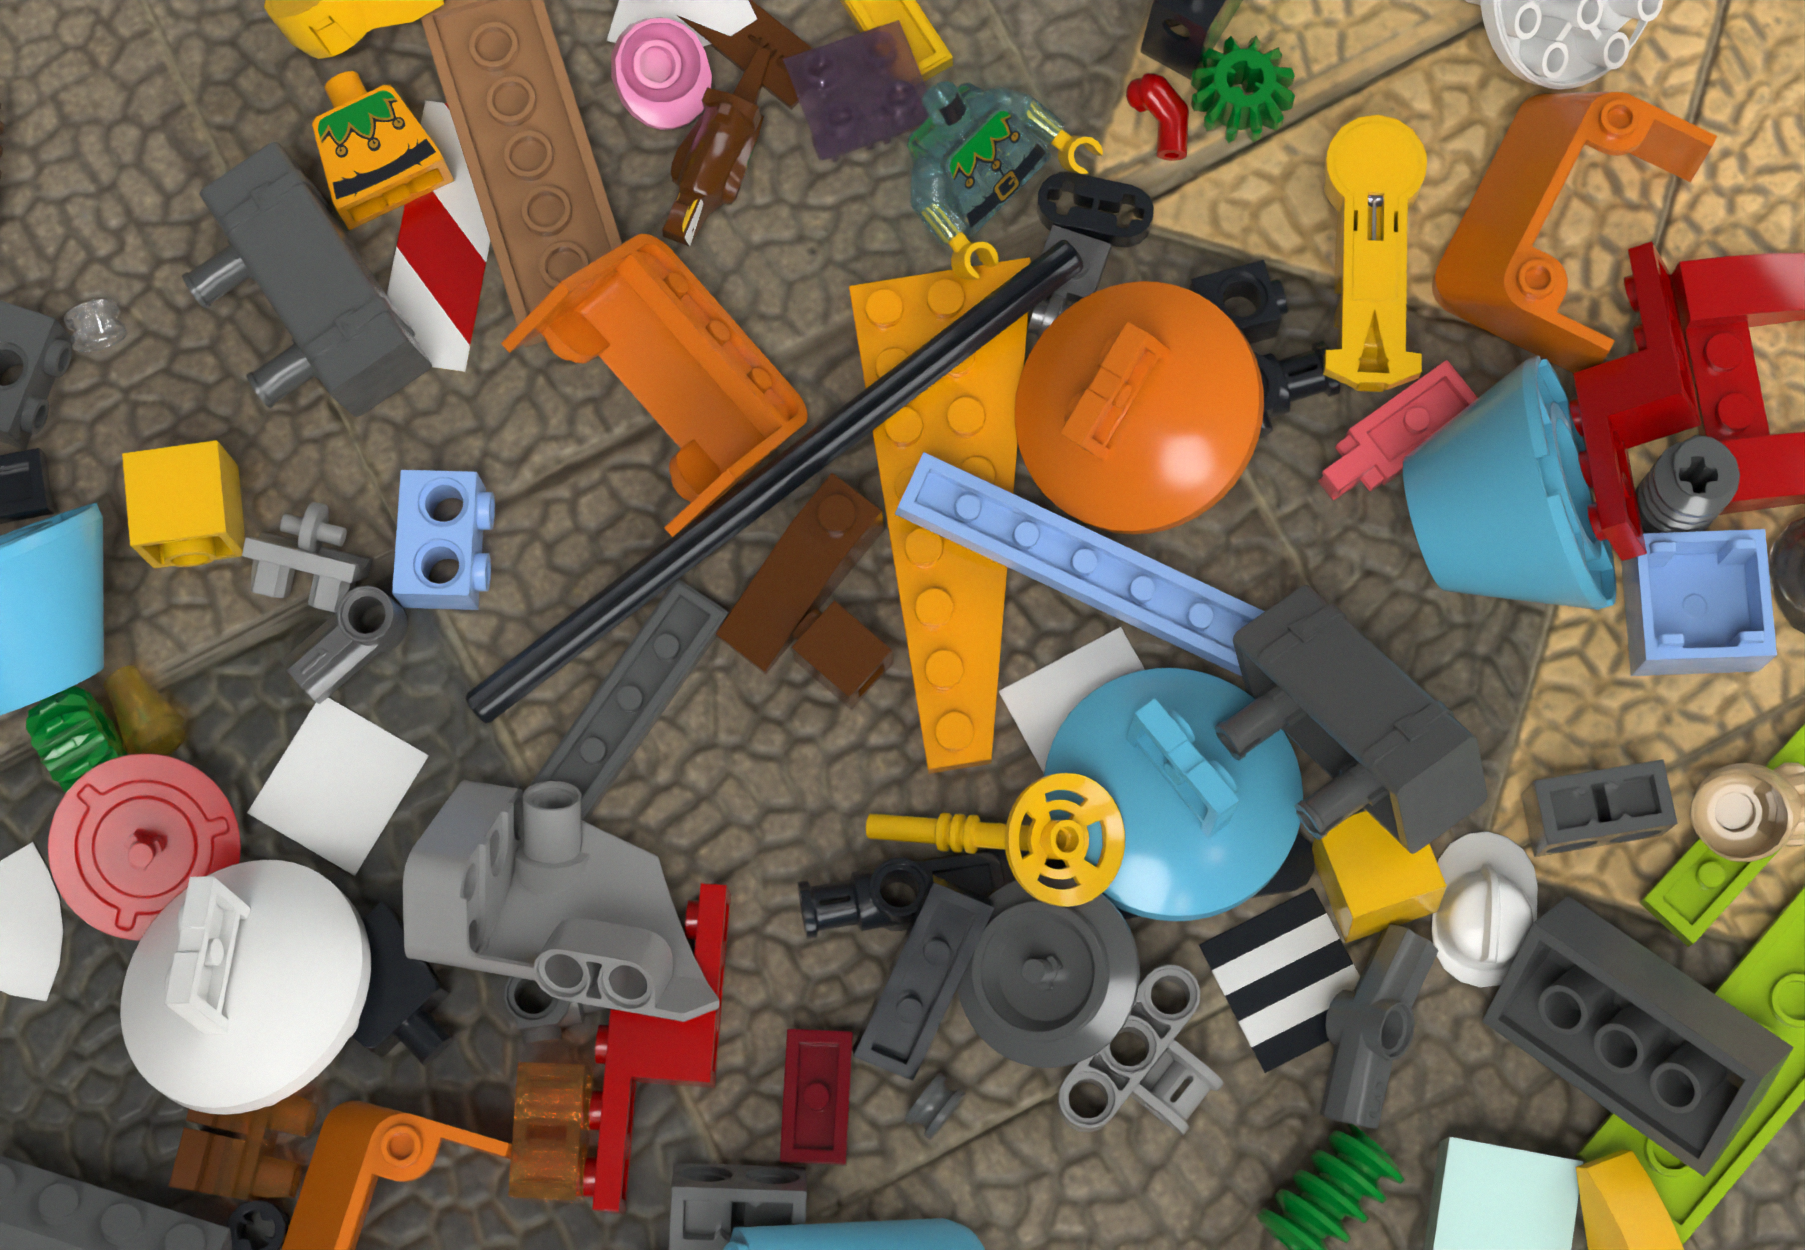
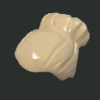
(1750, 810)

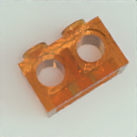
(550, 1132)

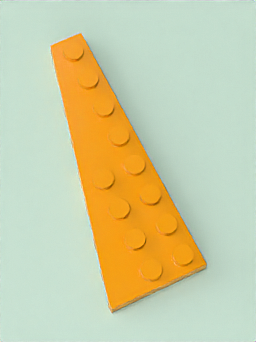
(967, 419)

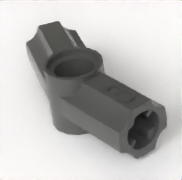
(1374, 1026)

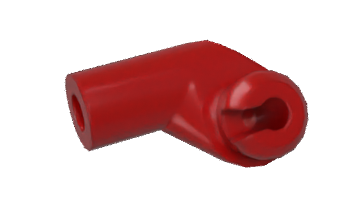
(1168, 108)

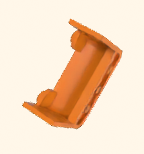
(1490, 264)
(678, 360)
(351, 1153)

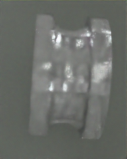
(95, 325)

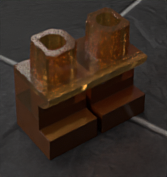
(243, 1167)

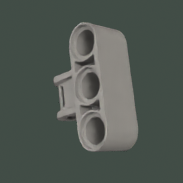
(1158, 1075)

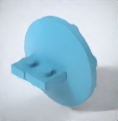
(1193, 816)

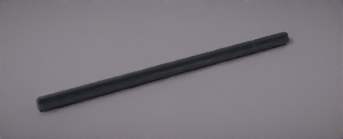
(774, 481)

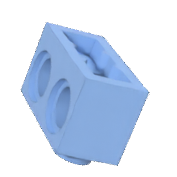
(426, 541)

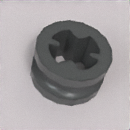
(934, 1106)

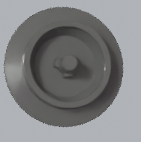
(1050, 978)

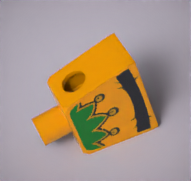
(374, 151)

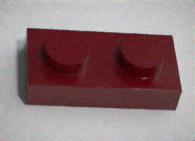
(816, 1097)

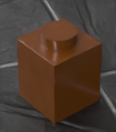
(840, 653)

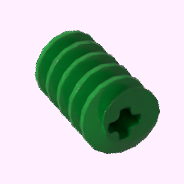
(1332, 1194)

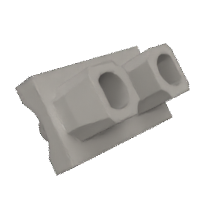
(279, 556)

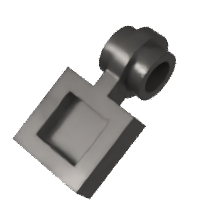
(1094, 257)

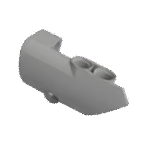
(549, 899)

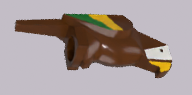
(716, 152)

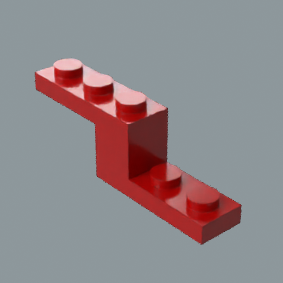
(1633, 402)
(655, 1052)

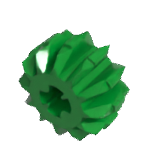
(1256, 74)
(72, 735)

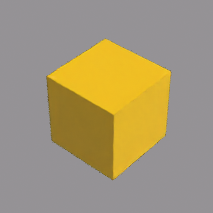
(184, 504)
(1375, 878)

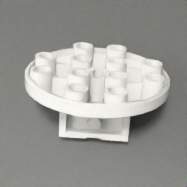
(1563, 40)
(245, 987)

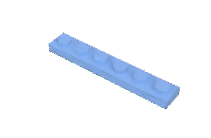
(1075, 561)

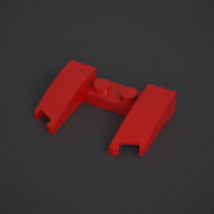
(1716, 308)

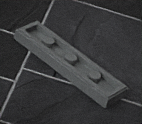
(634, 694)

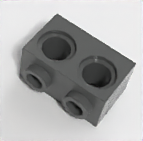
(1598, 808)
(718, 1197)

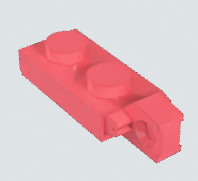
(1378, 443)

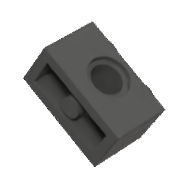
(45, 353)

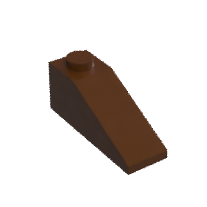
(801, 571)

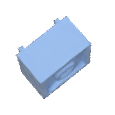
(1699, 603)

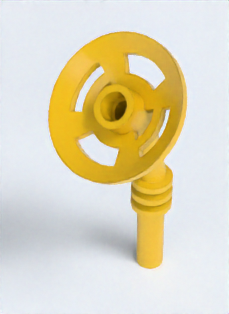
(1042, 838)

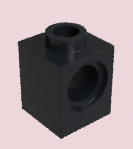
(1254, 284)

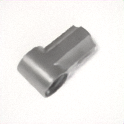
(339, 646)

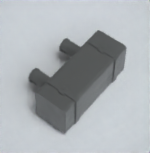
(314, 280)
(1357, 720)

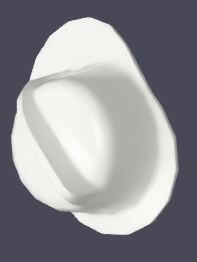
(1484, 907)

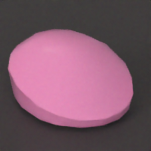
(660, 72)

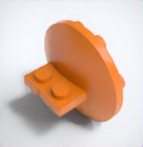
(1139, 407)

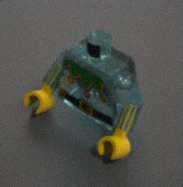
(976, 157)

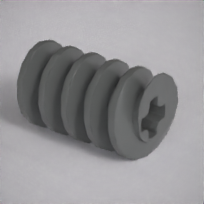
(1687, 486)

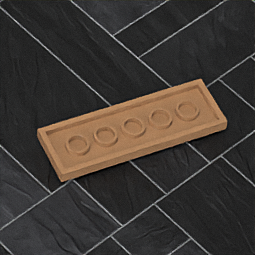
(521, 143)

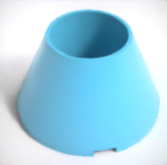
(1506, 499)
(51, 606)

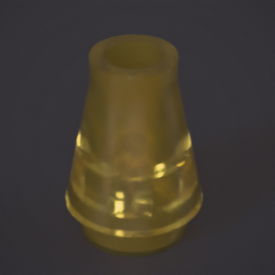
(143, 714)

